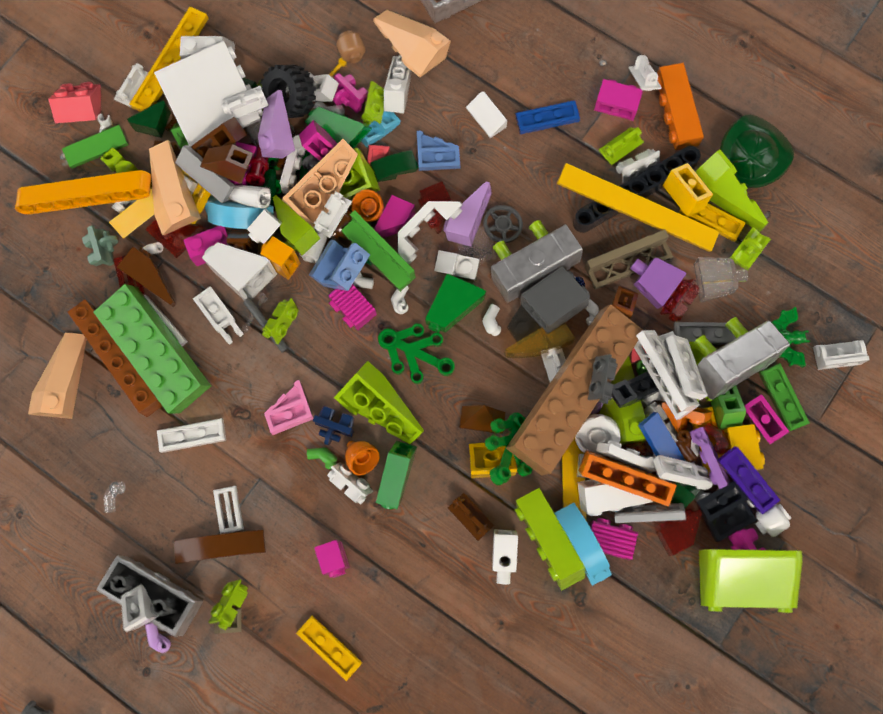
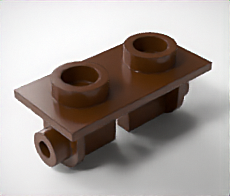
(470, 516)

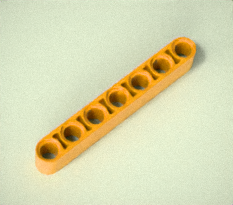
(83, 192)

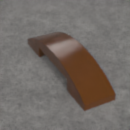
(219, 546)

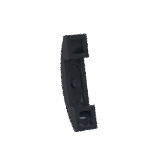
(634, 390)

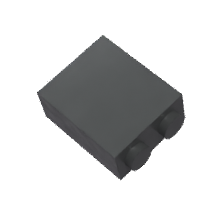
(555, 299)

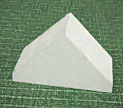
(136, 608)

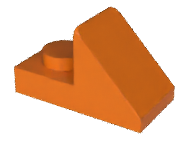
(696, 416)

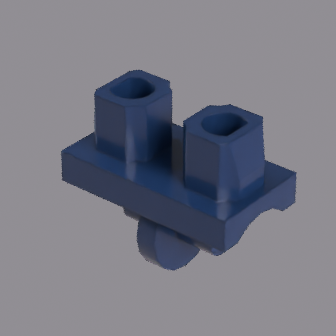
(324, 420)

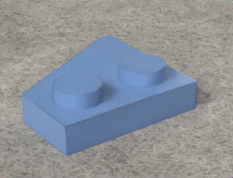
(436, 154)

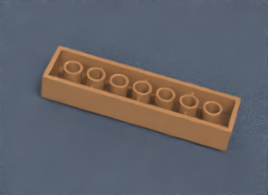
(565, 401)

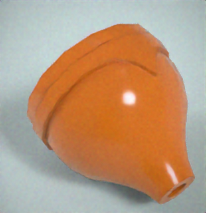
(368, 205)
(361, 457)

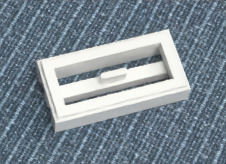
(233, 489)

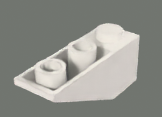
(397, 86)
(600, 497)

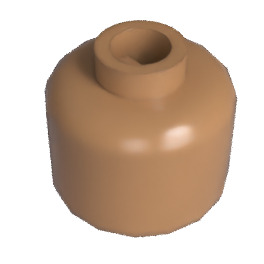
(350, 46)

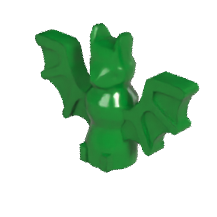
(795, 337)

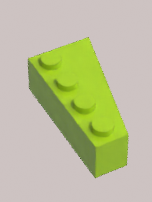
(551, 539)

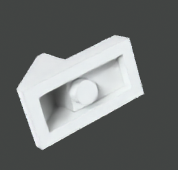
(457, 265)

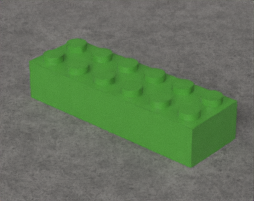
(152, 349)

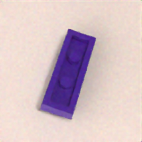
(748, 480)

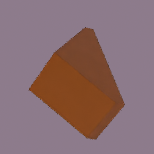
(625, 301)

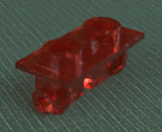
(685, 292)

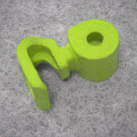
(115, 161)

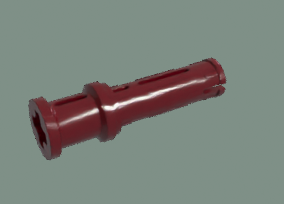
(259, 166)

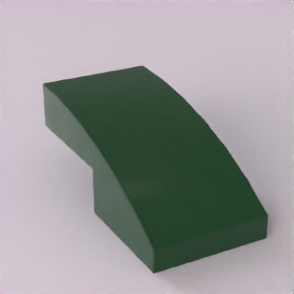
(393, 165)

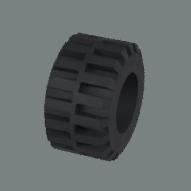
(299, 84)

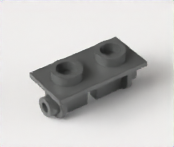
(603, 369)

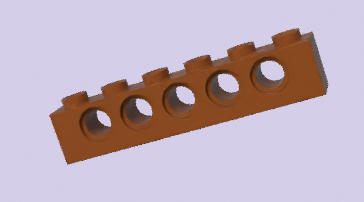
(114, 359)

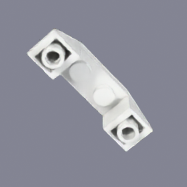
(447, 209)

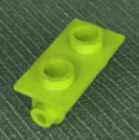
(374, 104)
(622, 145)
(285, 314)
(233, 594)

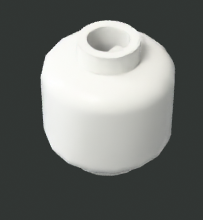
(773, 521)

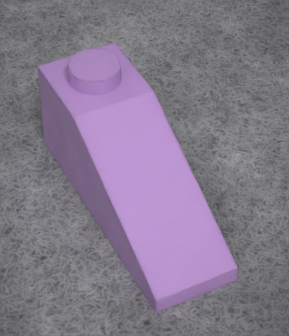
(274, 131)
(465, 226)

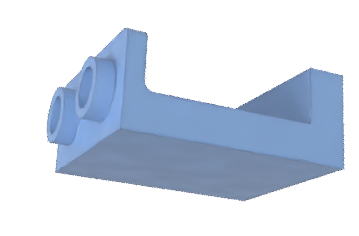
(339, 265)

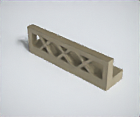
(625, 252)

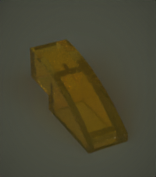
(540, 343)

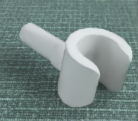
(105, 124)

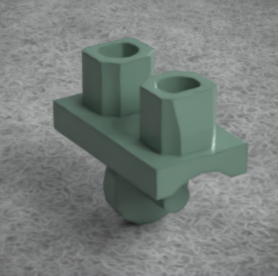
(102, 246)

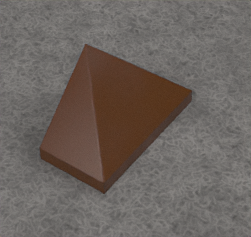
(480, 417)

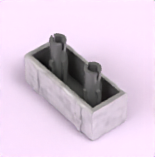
(172, 603)

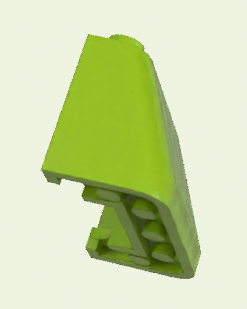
(750, 579)

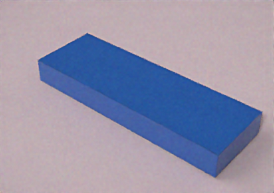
(547, 117)
(659, 437)

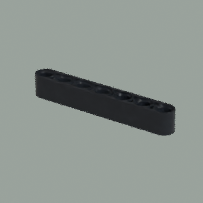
(640, 181)

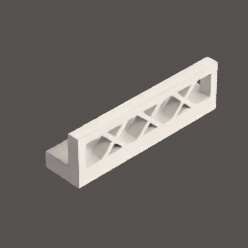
(665, 369)

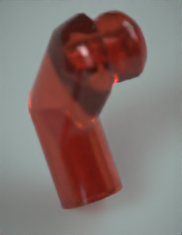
(720, 437)
(638, 446)

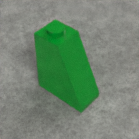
(339, 126)
(453, 303)
(396, 475)

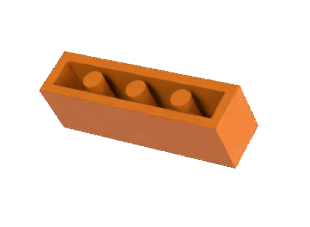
(679, 107)
(627, 478)

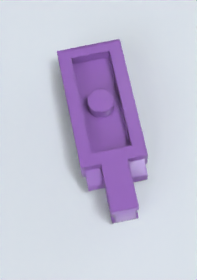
(709, 455)

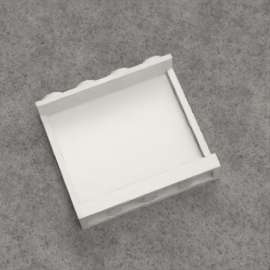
(199, 85)

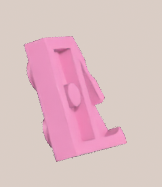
(289, 410)

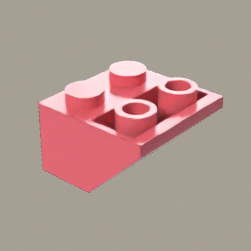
(76, 102)

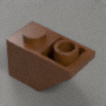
(228, 162)
(240, 239)

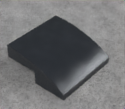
(726, 511)

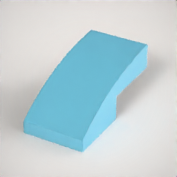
(378, 131)

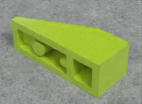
(294, 228)

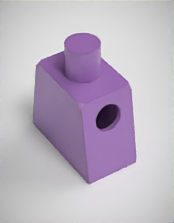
(657, 280)

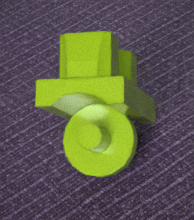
(750, 249)

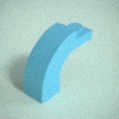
(232, 213)
(584, 543)

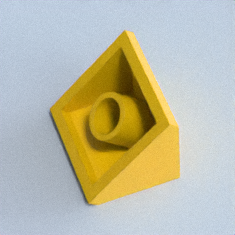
(484, 460)

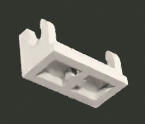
(840, 355)

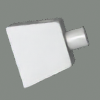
(504, 544)

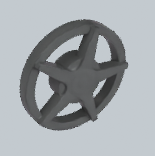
(502, 224)

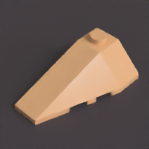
(416, 43)
(325, 178)
(171, 195)
(59, 383)

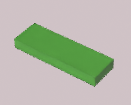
(94, 146)
(783, 397)

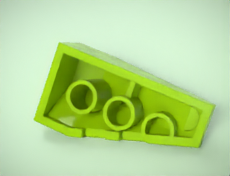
(359, 178)
(727, 191)
(375, 398)
(626, 417)

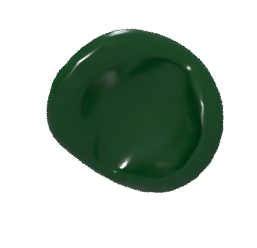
(757, 151)

